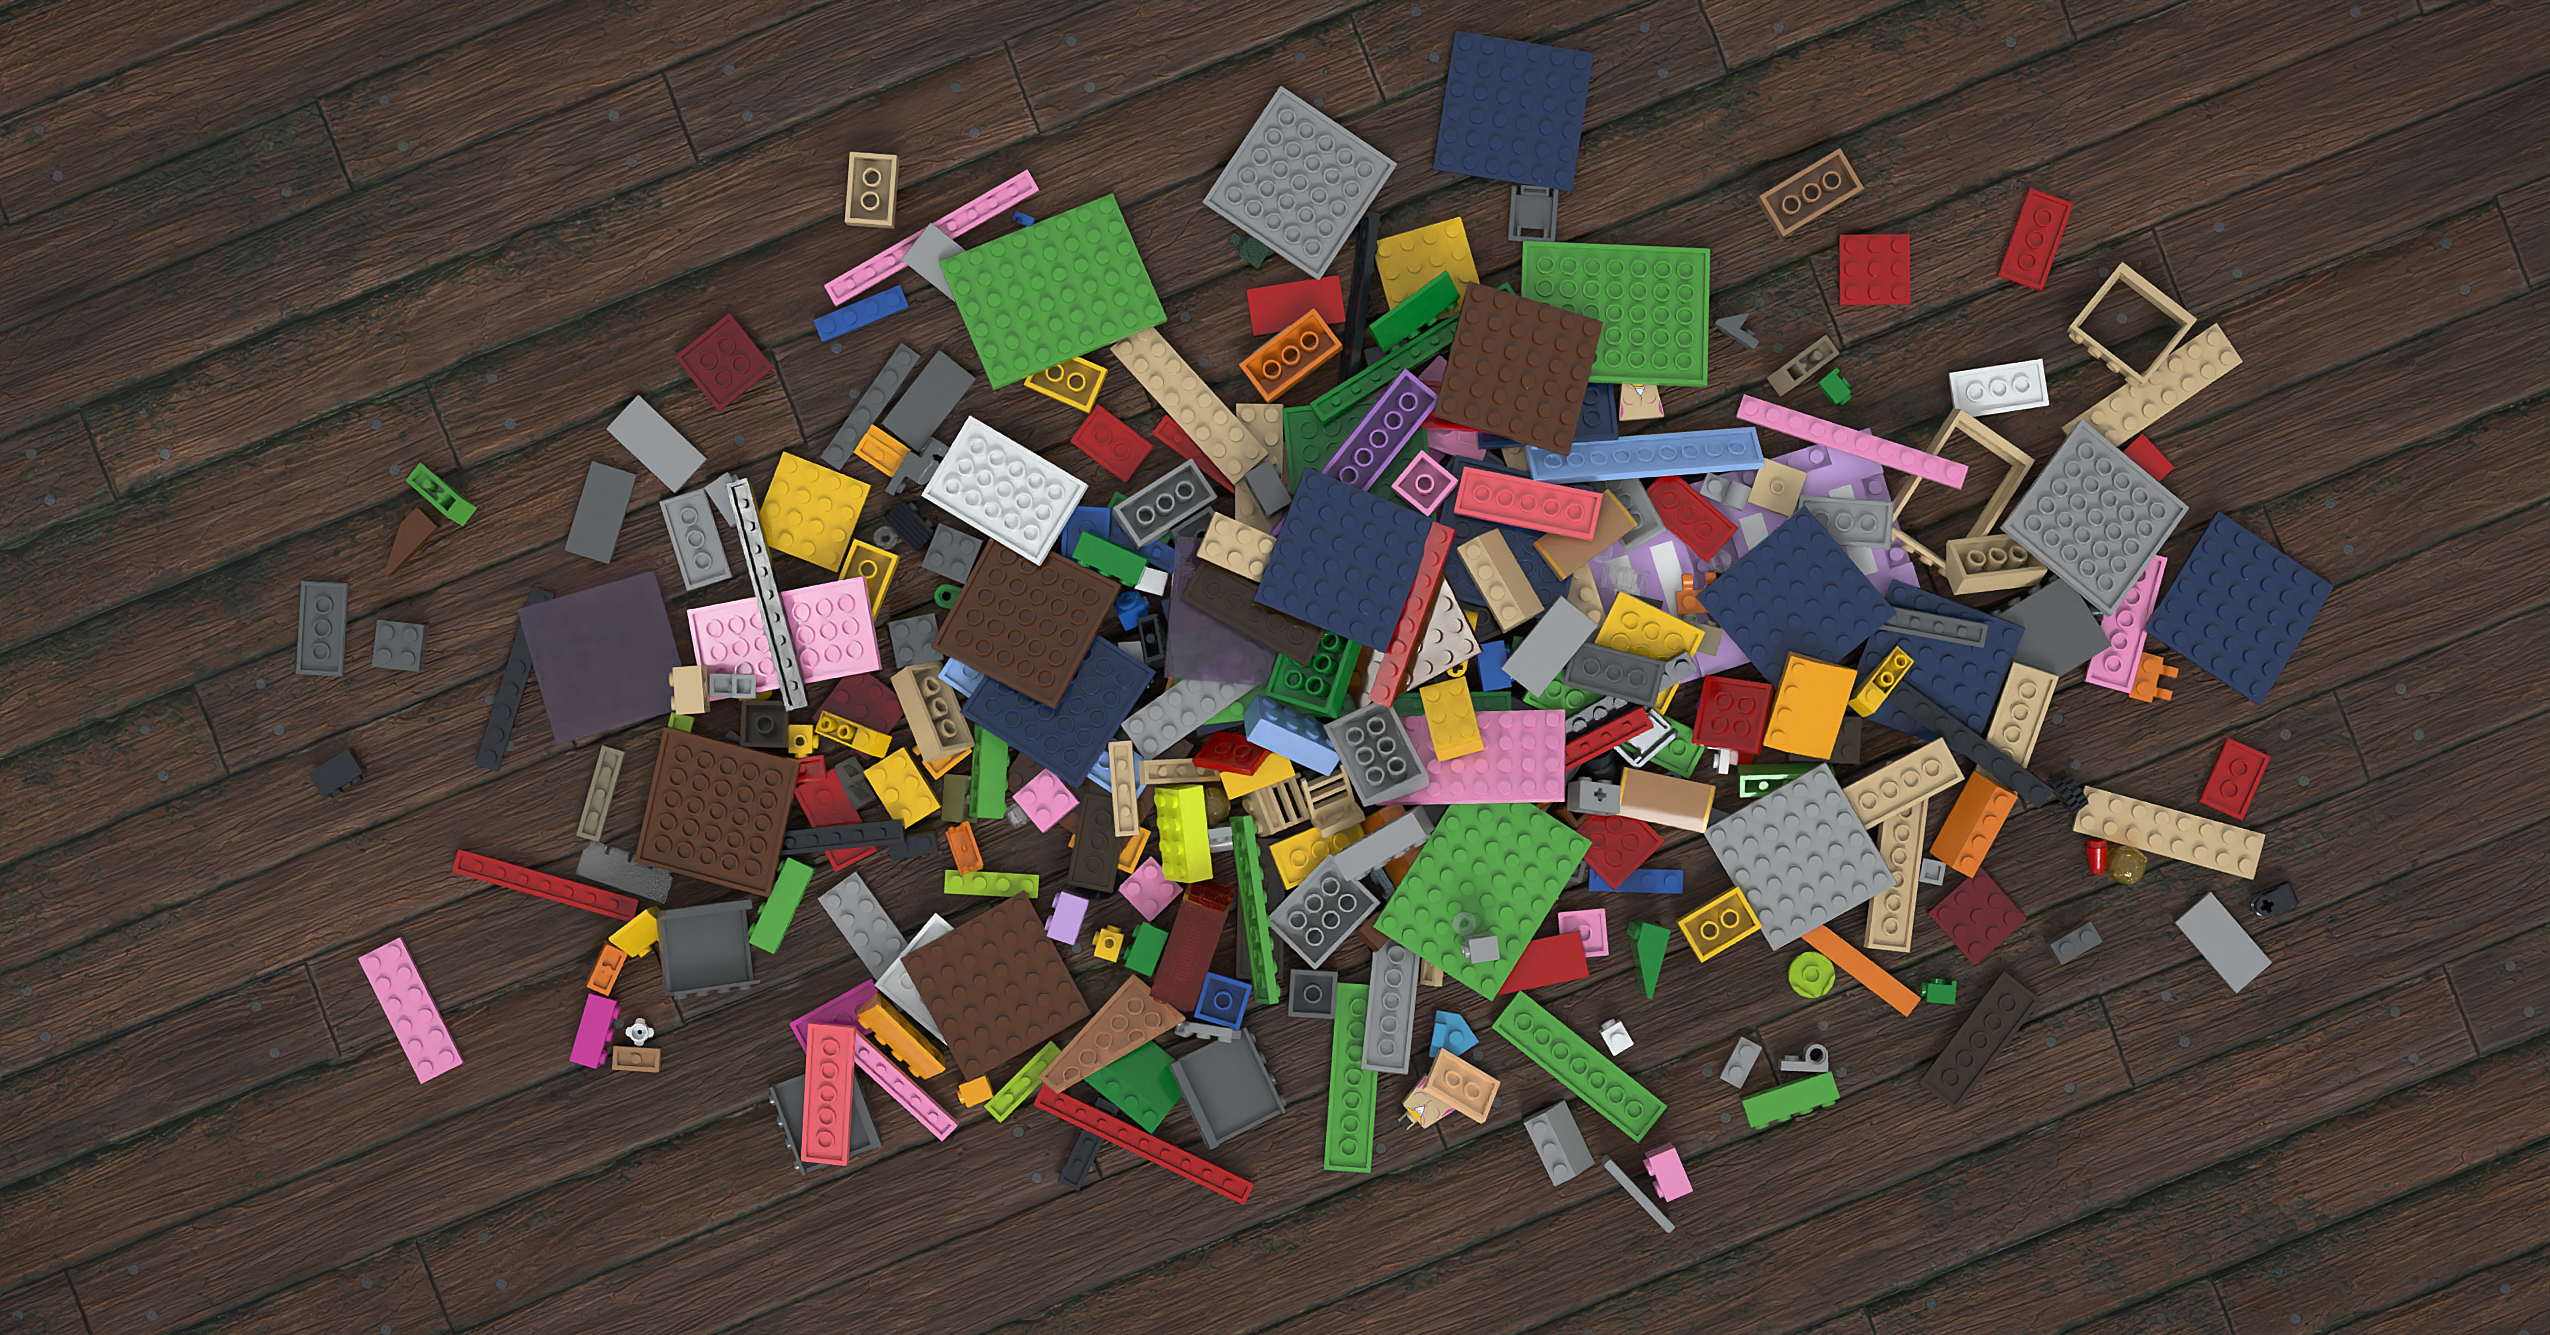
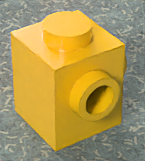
(802, 740)
(1108, 943)

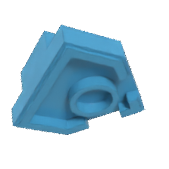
(1451, 1034)

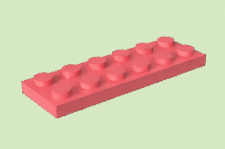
(1528, 503)
(828, 1093)

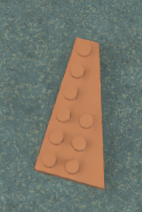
(1117, 1029)

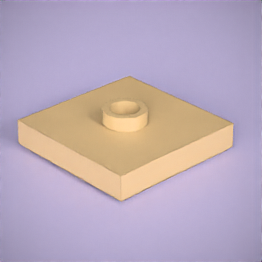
(1777, 487)

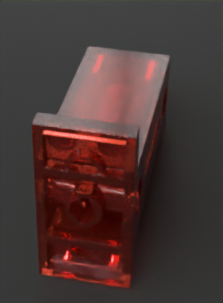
(1192, 944)

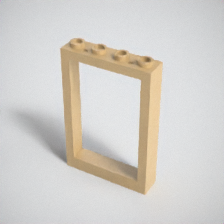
(2020, 466)

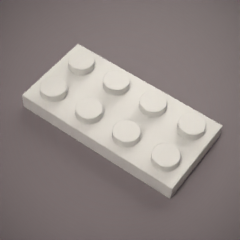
(1999, 388)

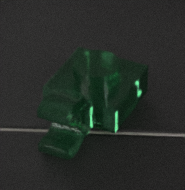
(1252, 250)

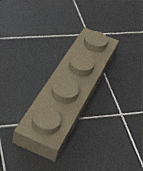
(601, 793)

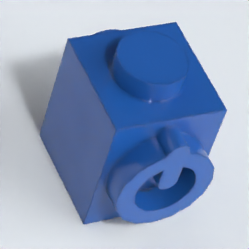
(1131, 607)

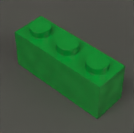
(1110, 558)

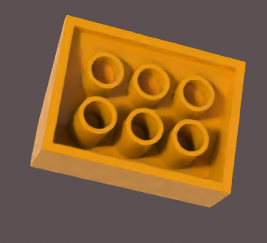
(1808, 706)
(901, 1036)

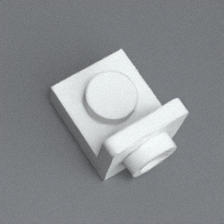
(1721, 760)
(1615, 1036)

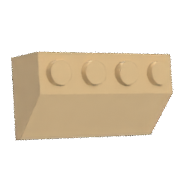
(1990, 564)
(1500, 580)
(932, 711)

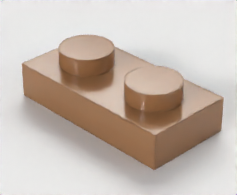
(636, 1058)

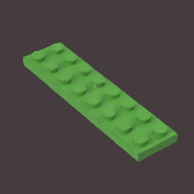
(1676, 756)
(1253, 908)
(1579, 1066)
(1351, 1089)

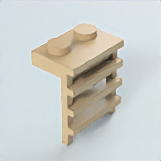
(1266, 811)
(1334, 813)

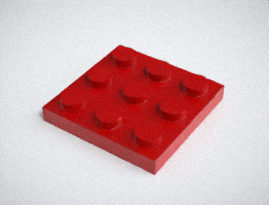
(1874, 269)
(1732, 714)
(1617, 846)

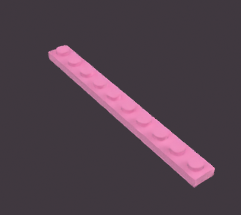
(952, 225)
(1852, 442)

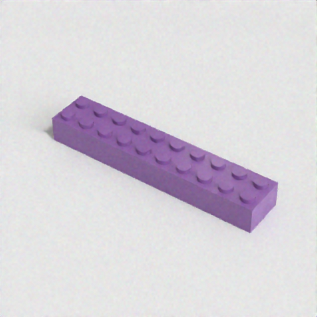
(1379, 434)

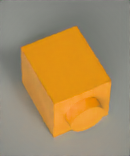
(975, 1091)

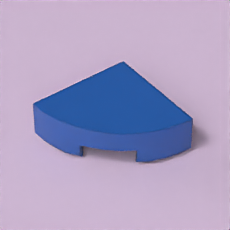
(1023, 219)

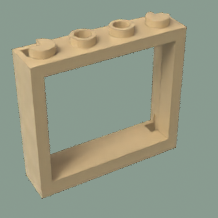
(2154, 296)

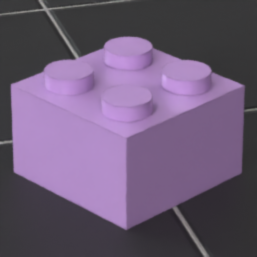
(1067, 917)

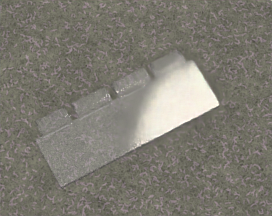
(622, 874)

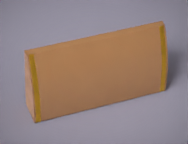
(1568, 554)
(1665, 800)

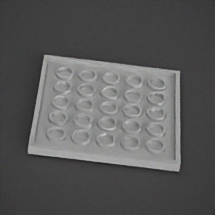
(1299, 183)
(2094, 518)
(1800, 856)

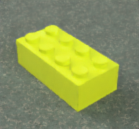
(1183, 832)

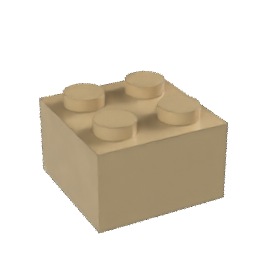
(690, 689)

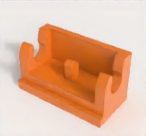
(964, 849)
(606, 968)

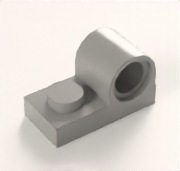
(1725, 491)
(1220, 837)
(1792, 1062)

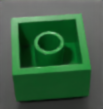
(1146, 948)

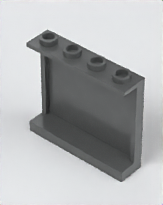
(2057, 628)
(705, 948)
(1227, 1088)
(789, 1100)

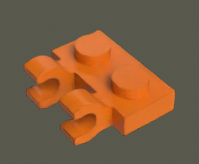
(1686, 599)
(2146, 678)

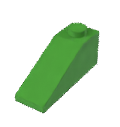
(441, 494)

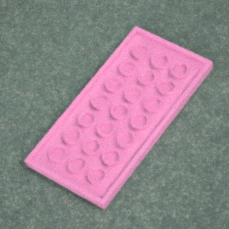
(828, 625)
(1519, 761)

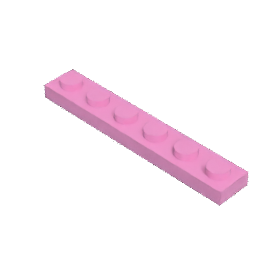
(903, 1088)

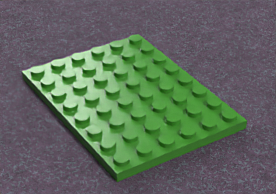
(1052, 291)
(1644, 295)
(1487, 861)

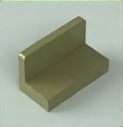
(956, 798)

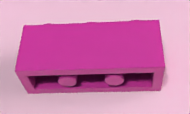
(595, 1030)

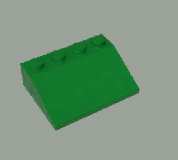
(1414, 313)
(1320, 684)
(1647, 946)
(1139, 1084)

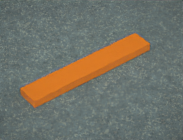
(1862, 969)

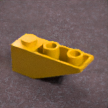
(1880, 682)
(853, 734)

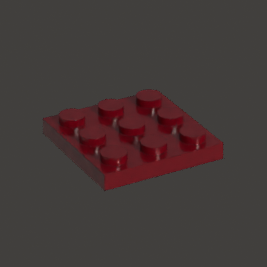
(724, 362)
(864, 701)
(1976, 916)

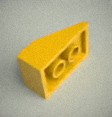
(638, 934)

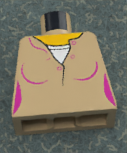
(1639, 402)
(1423, 1107)

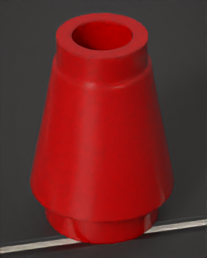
(2097, 854)

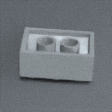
(1558, 1142)

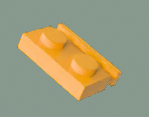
(881, 450)

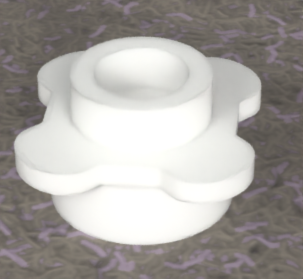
(633, 1032)

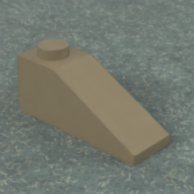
(1803, 365)

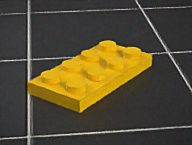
(1303, 852)

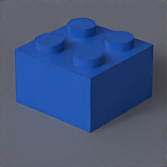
(1489, 666)
(1223, 1000)

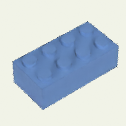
(1290, 734)

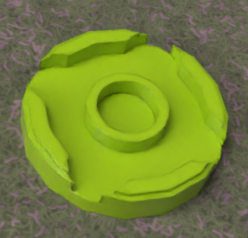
(1811, 974)

